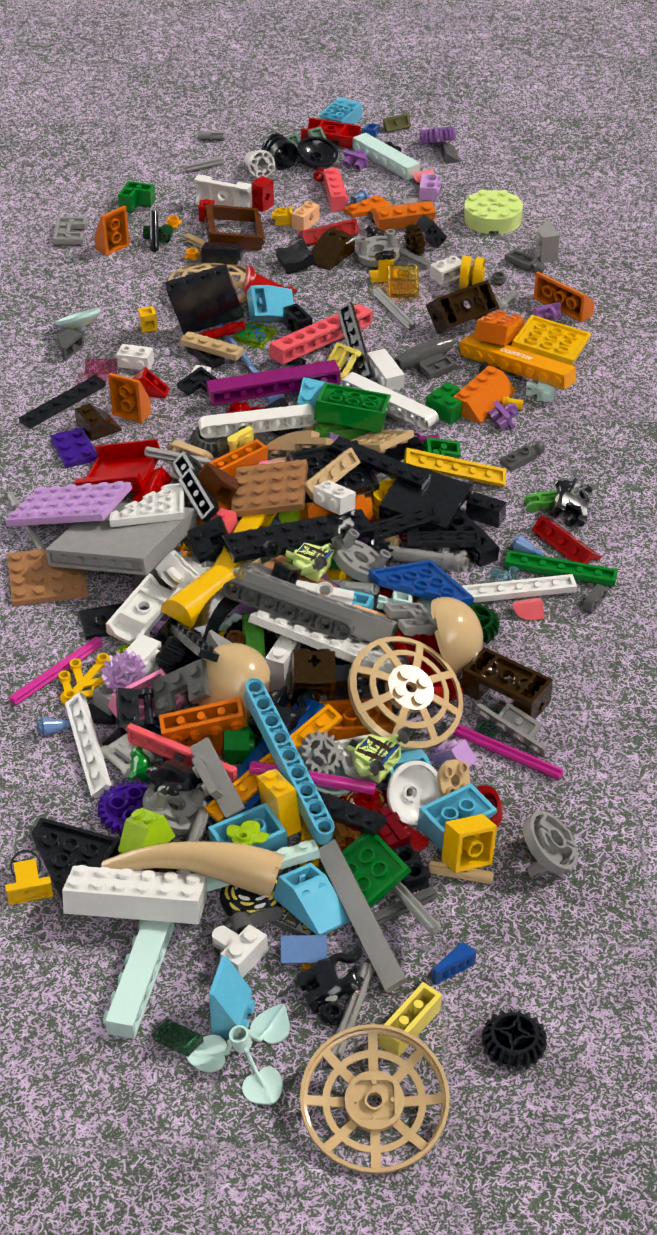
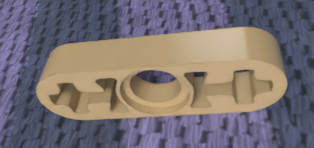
(179, 446)

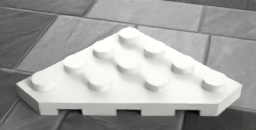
(154, 507)

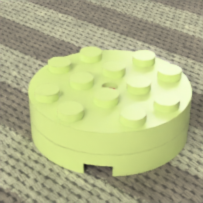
(493, 211)

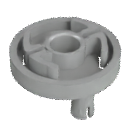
(370, 246)
(358, 558)
(187, 801)
(549, 844)

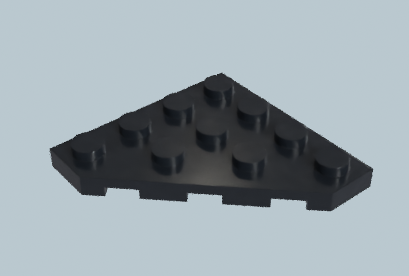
(69, 846)

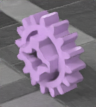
(122, 670)

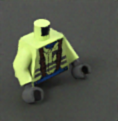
(314, 559)
(378, 754)

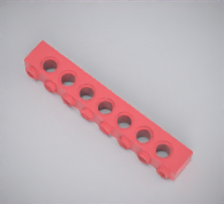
(314, 336)

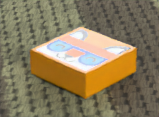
(183, 550)

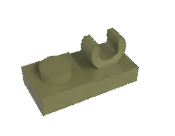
(396, 122)

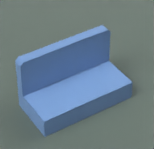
(303, 949)

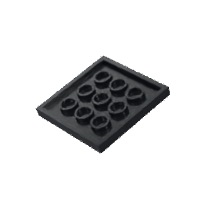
(359, 479)

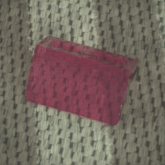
(101, 366)

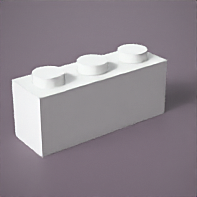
(386, 369)

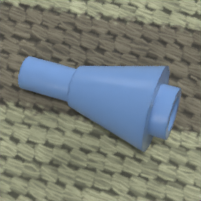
(522, 545)
(50, 725)

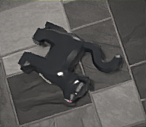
(570, 503)
(288, 715)
(175, 773)
(329, 985)

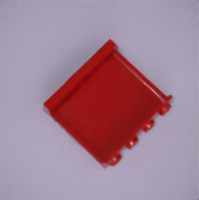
(122, 463)

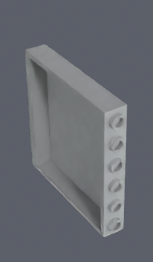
(119, 549)

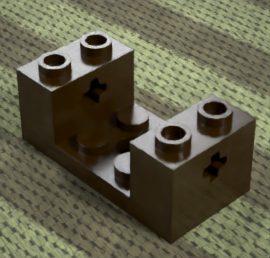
(450, 310)
(317, 679)
(526, 687)

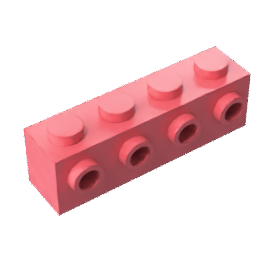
(335, 189)

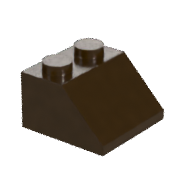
(95, 422)

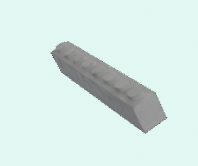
(367, 624)

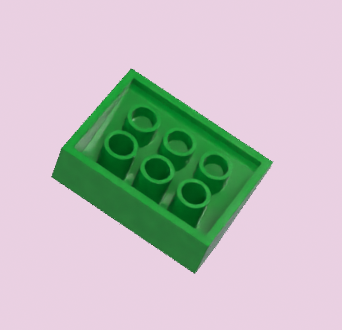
(352, 407)

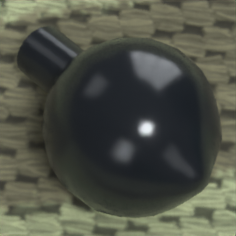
(373, 231)

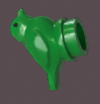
(139, 764)

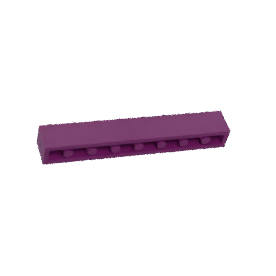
(269, 382)

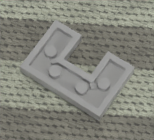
(63, 230)
(419, 617)

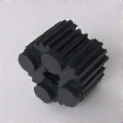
(174, 655)

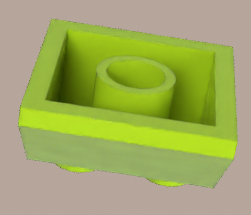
(143, 830)

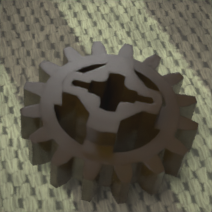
(414, 239)

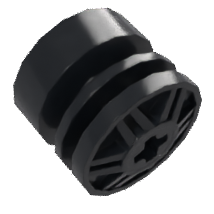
(282, 149)

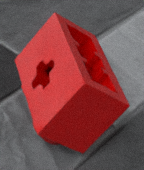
(262, 193)

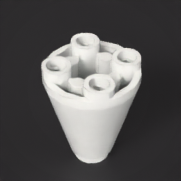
(260, 163)

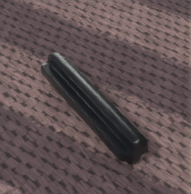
(154, 235)

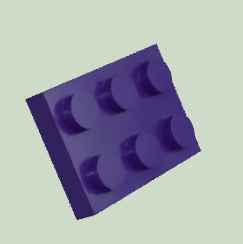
(73, 447)

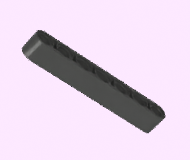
(278, 609)

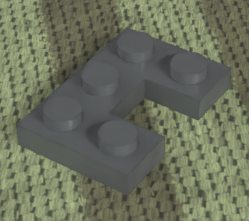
(190, 677)

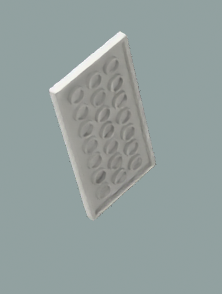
(344, 649)

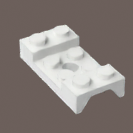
(235, 194)
(129, 620)

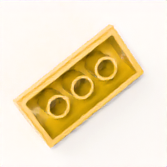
(190, 600)

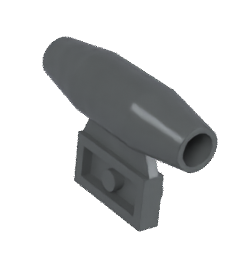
(429, 357)

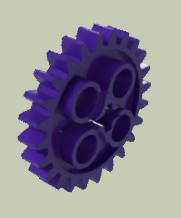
(119, 804)

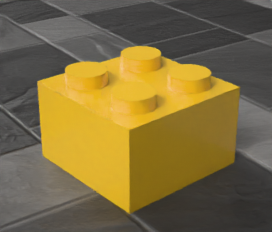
(468, 843)

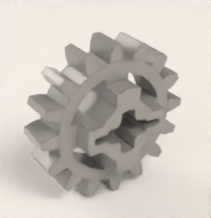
(321, 751)

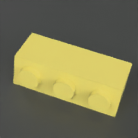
(412, 1017)

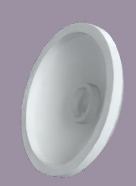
(422, 785)

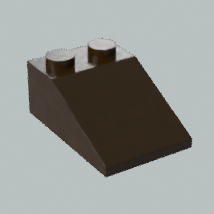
(333, 248)

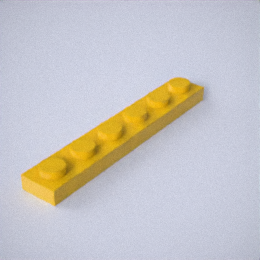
(456, 467)

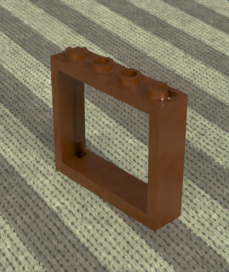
(234, 213)

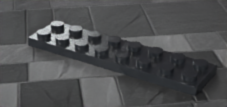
(315, 531)

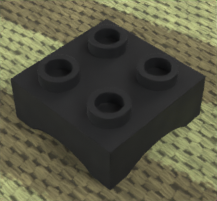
(295, 257)

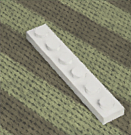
(522, 588)
(88, 745)

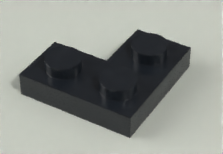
(195, 380)
(203, 535)

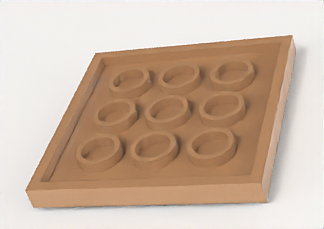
(270, 488)
(37, 582)

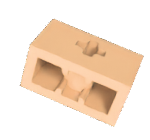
(305, 216)

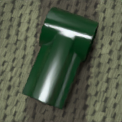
(161, 230)

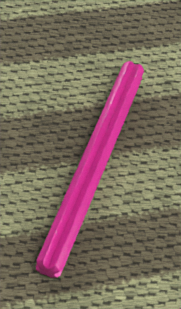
(52, 673)
(508, 752)
(322, 779)

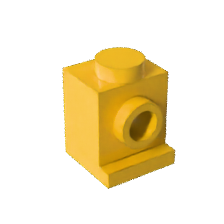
(282, 216)
(147, 319)

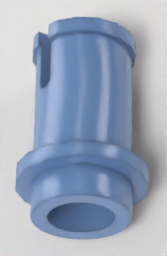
(361, 195)

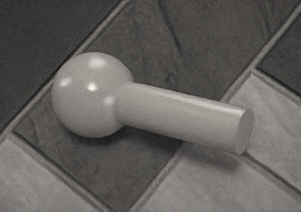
(503, 304)

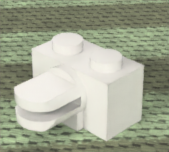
(176, 571)
(241, 949)

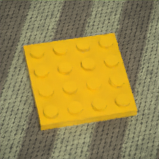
(551, 340)

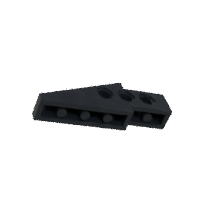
(201, 498)

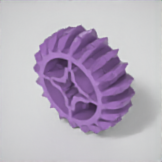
(437, 135)

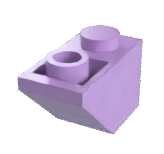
(453, 750)

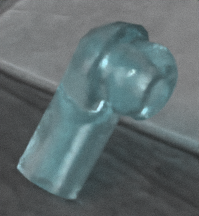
(505, 575)

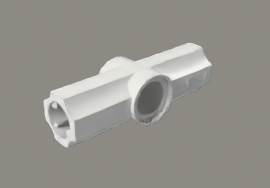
(324, 587)

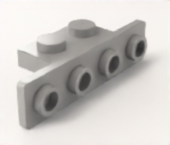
(517, 723)
(215, 778)

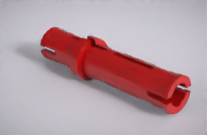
(225, 330)

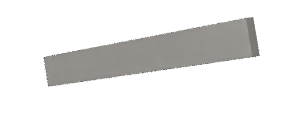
(361, 917)

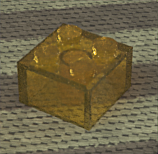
(403, 280)

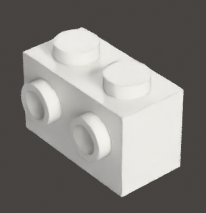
(445, 270)
(135, 357)
(334, 497)

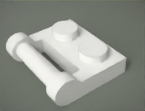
(123, 748)

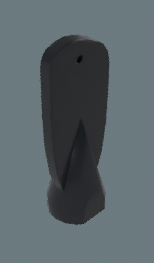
(399, 451)

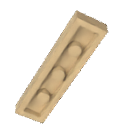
(212, 346)
(333, 471)

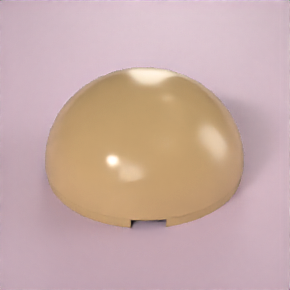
(458, 632)
(232, 671)

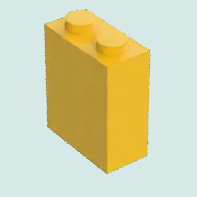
(281, 799)

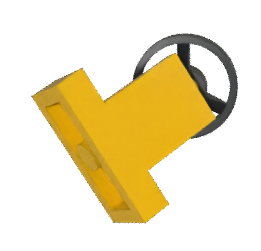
(383, 260)
(28, 884)

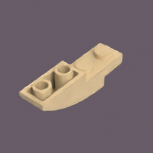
(297, 441)

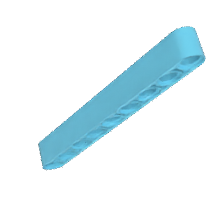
(292, 768)

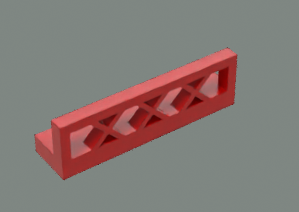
(312, 235)
(564, 541)

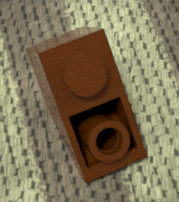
(218, 482)

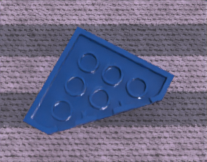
(420, 579)

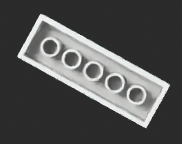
(135, 894)

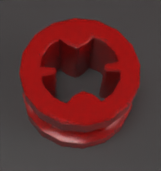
(316, 175)

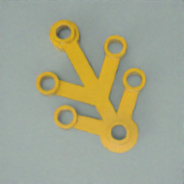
(82, 682)

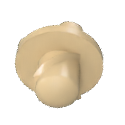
(452, 776)

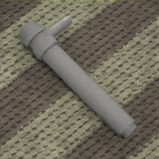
(446, 561)

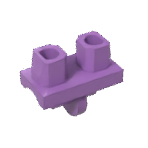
(357, 158)
(549, 311)
(505, 413)

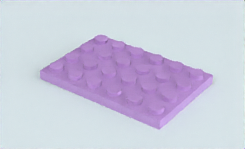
(69, 504)

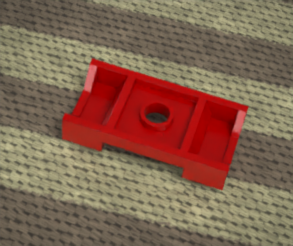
(334, 130)
(431, 642)

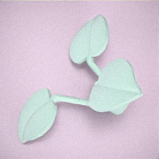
(263, 1086)

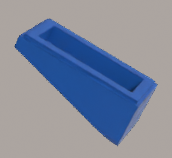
(371, 129)
(455, 962)

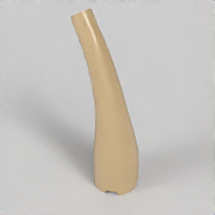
(228, 862)

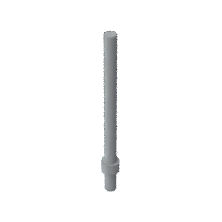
(14, 505)

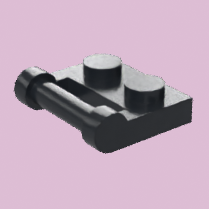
(128, 707)

